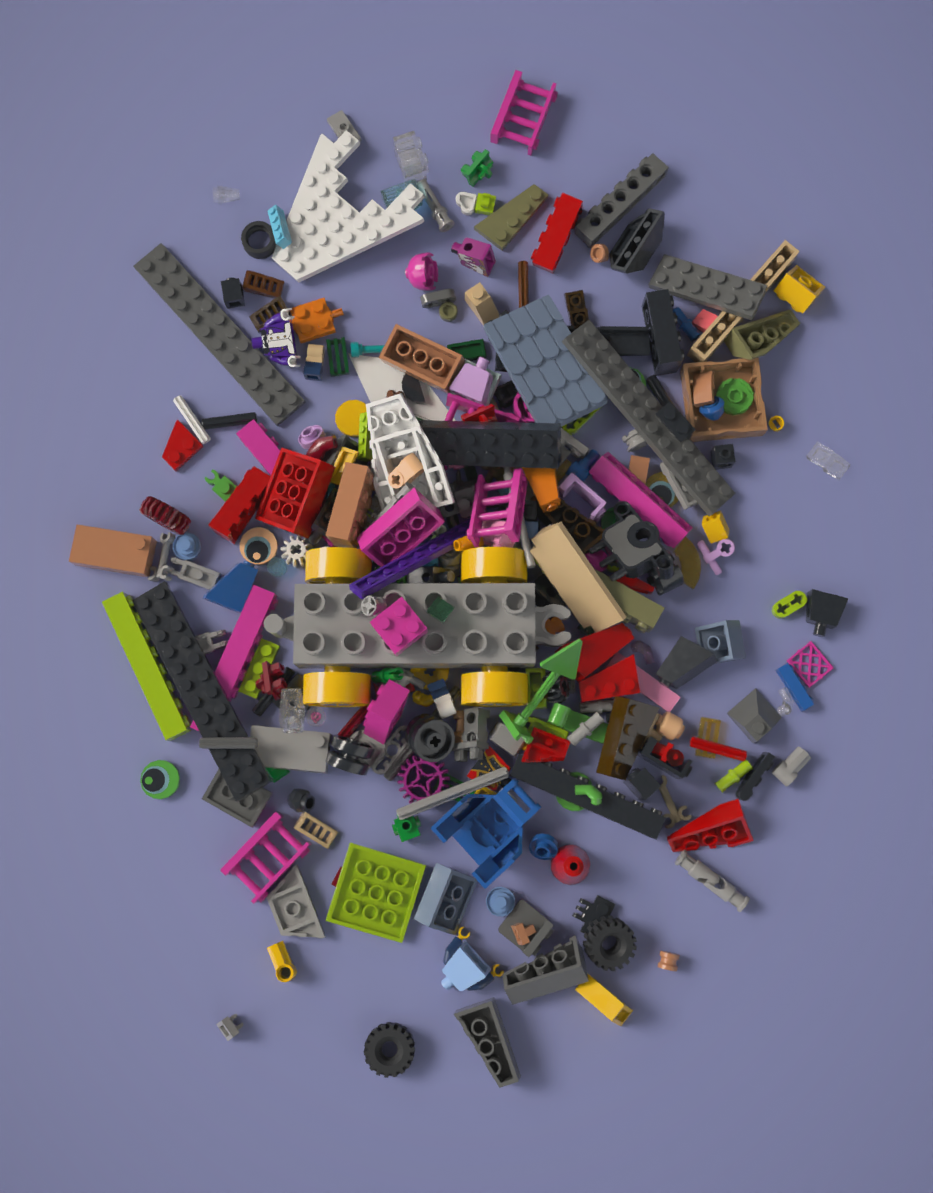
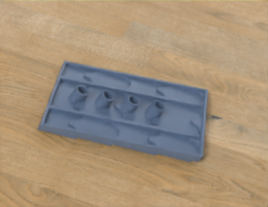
(541, 365)

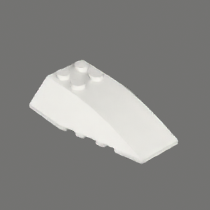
(395, 436)

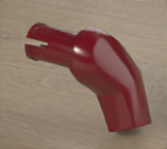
(321, 446)

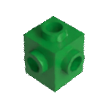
(406, 834)

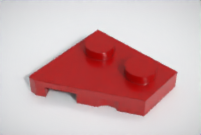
(180, 446)

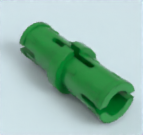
(386, 674)

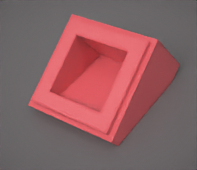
(704, 320)

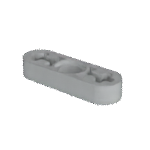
(390, 742)

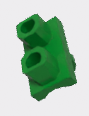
(479, 169)

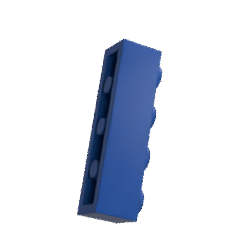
(794, 686)

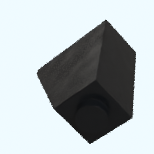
(684, 663)

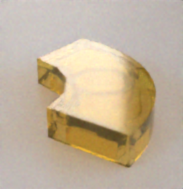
(689, 561)

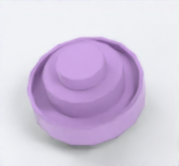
(310, 435)

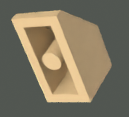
(481, 303)

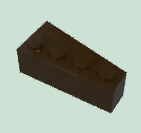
(583, 530)
(624, 736)

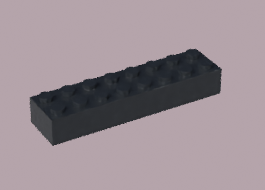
(495, 443)

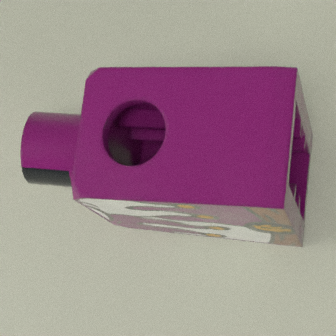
(475, 255)

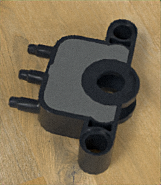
(629, 553)

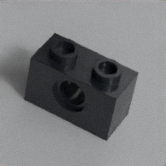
(546, 593)

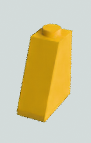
(604, 1000)

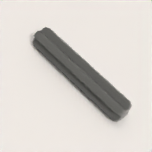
(229, 743)

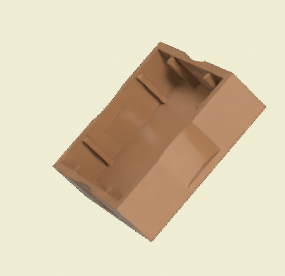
(749, 424)

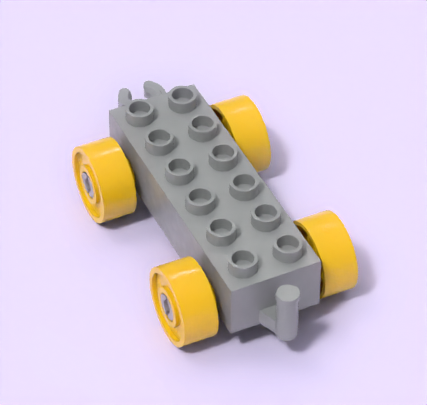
(488, 629)

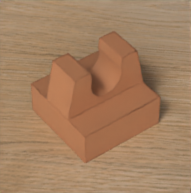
(521, 933)

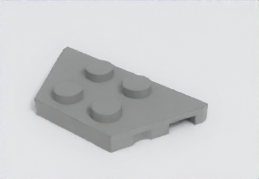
(294, 907)

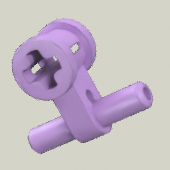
(709, 557)

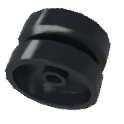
(430, 737)
(349, 756)

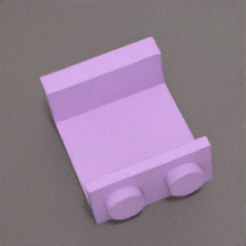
(586, 493)

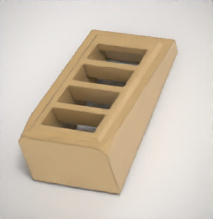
(300, 822)

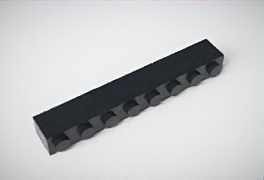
(611, 807)

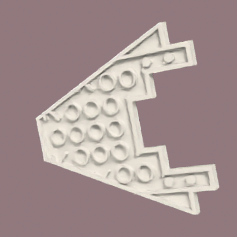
(326, 226)

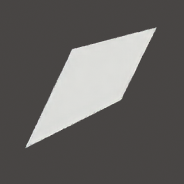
(380, 378)

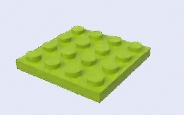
(375, 892)

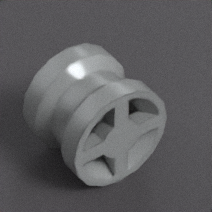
(373, 605)

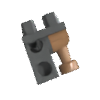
(470, 734)

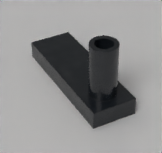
(322, 520)

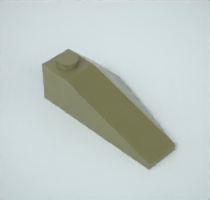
(760, 336)

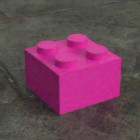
(399, 626)

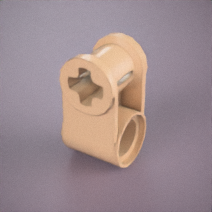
(406, 471)

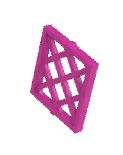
(800, 652)

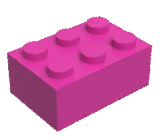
(385, 711)

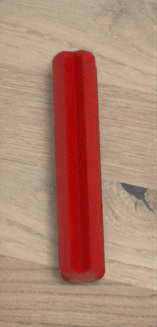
(717, 748)

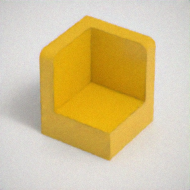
(715, 527)

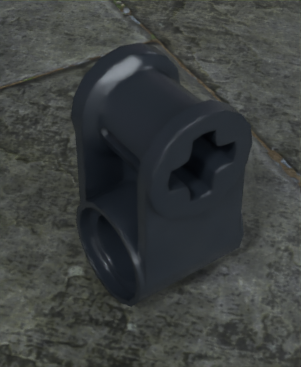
(508, 391)

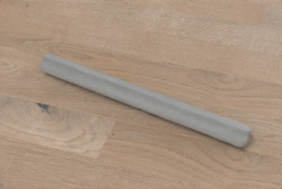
(452, 793)

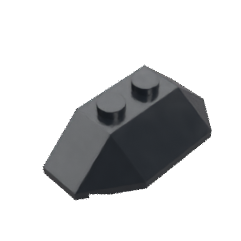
(638, 242)

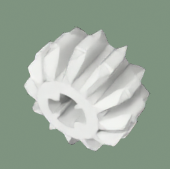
(298, 544)

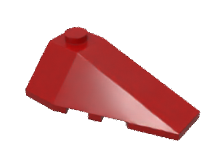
(716, 827)

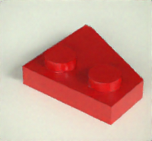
(545, 747)

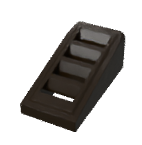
(266, 309)

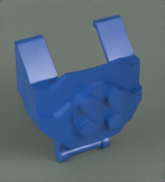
(488, 829)

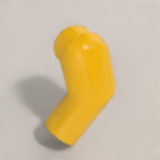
(422, 699)

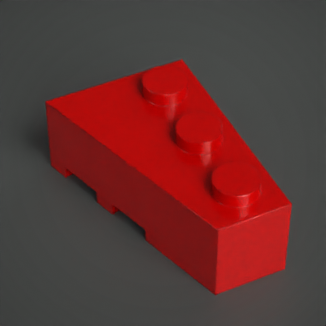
(613, 681)

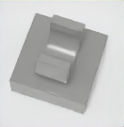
(227, 1027)

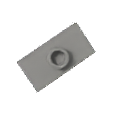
(340, 123)

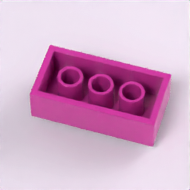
(400, 528)

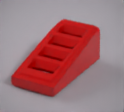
(636, 585)

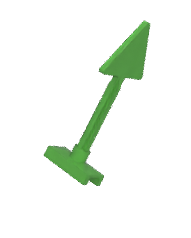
(561, 663)

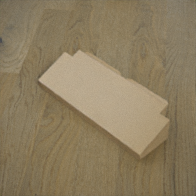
(575, 578)

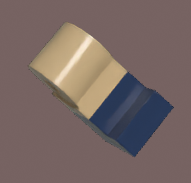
(314, 362)

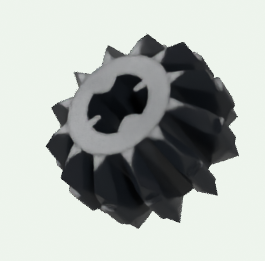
(559, 691)

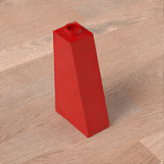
(599, 648)

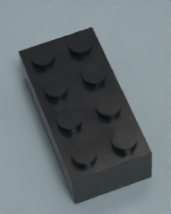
(663, 335)

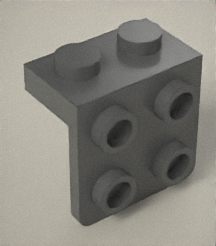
(527, 915)

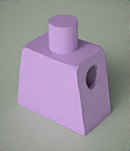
(473, 382)

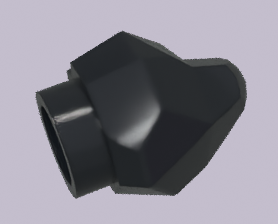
(301, 800)

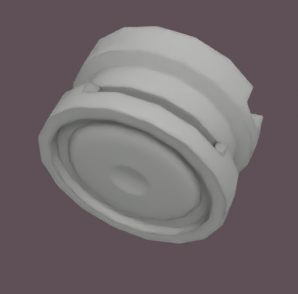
(634, 441)

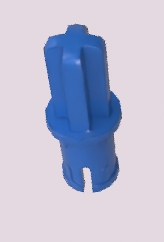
(686, 325)

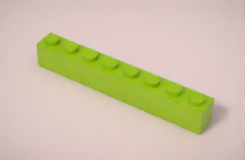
(146, 666)

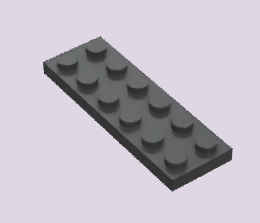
(708, 286)

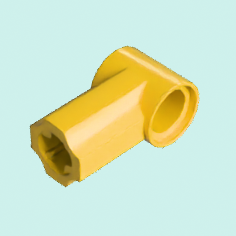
(281, 959)

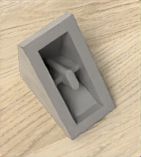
(503, 738)

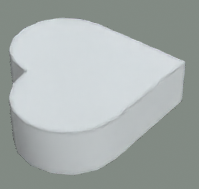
(467, 202)

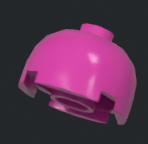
(422, 272)

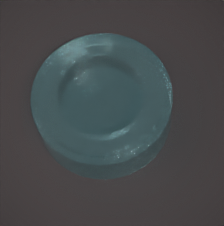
(277, 567)

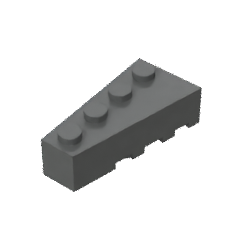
(547, 973)
(487, 1032)

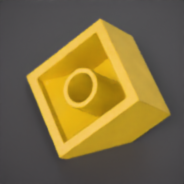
(799, 289)

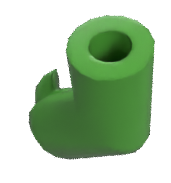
(589, 790)

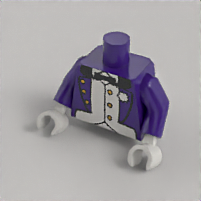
(278, 339)

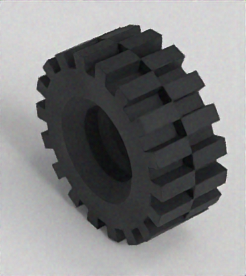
(619, 952)
(389, 1065)

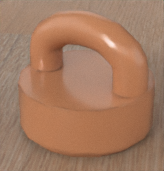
(599, 253)

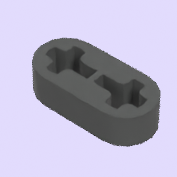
(437, 298)

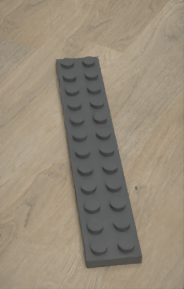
(219, 334)
(639, 409)

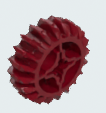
(165, 515)

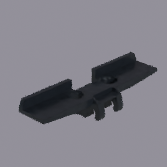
(625, 339)

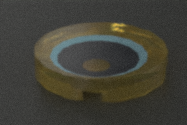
(661, 487)

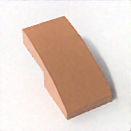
(703, 389)
(639, 467)

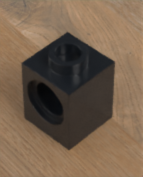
(232, 293)
(723, 456)

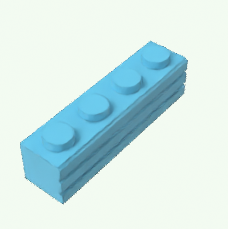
(279, 226)

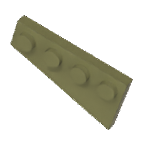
(510, 218)

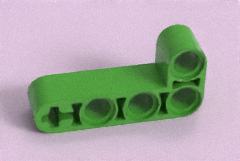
(569, 720)

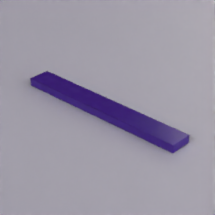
(408, 562)

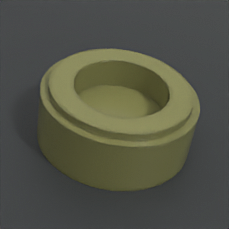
(448, 311)

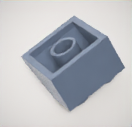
(722, 639)

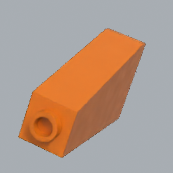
(545, 487)

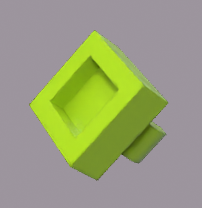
(485, 204)

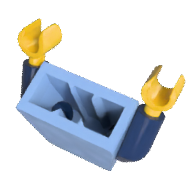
(465, 967)

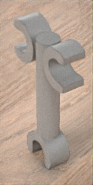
(163, 569)

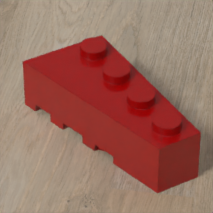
(557, 232)
(240, 506)

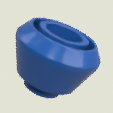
(713, 411)

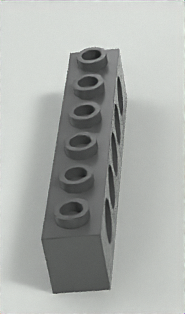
(592, 234)

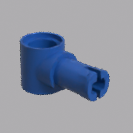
(582, 467)

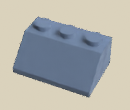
(445, 899)

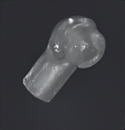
(787, 703)

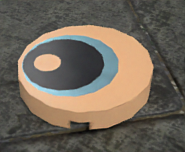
(258, 546)

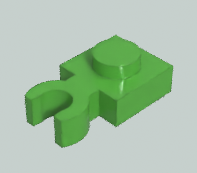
(223, 487)

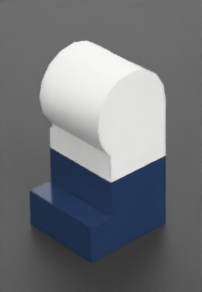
(442, 698)

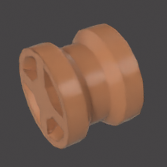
(668, 961)

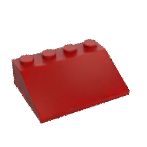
(295, 492)

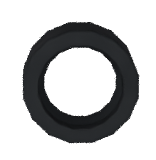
(255, 227)

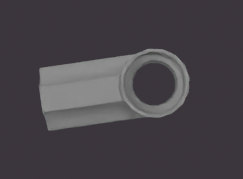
(787, 770)

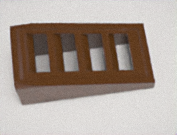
(265, 279)

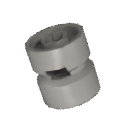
(452, 561)

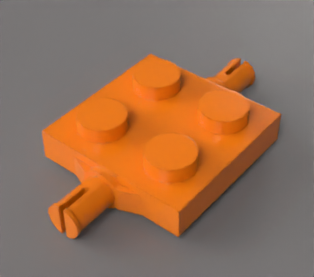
(314, 320)

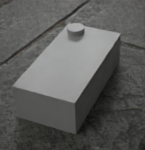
(292, 751)

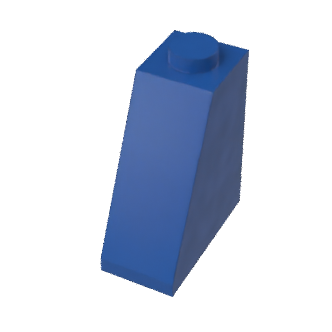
(233, 587)

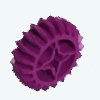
(408, 786)

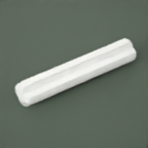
(191, 419)

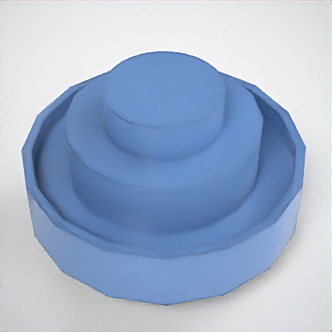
(187, 546)
(500, 901)

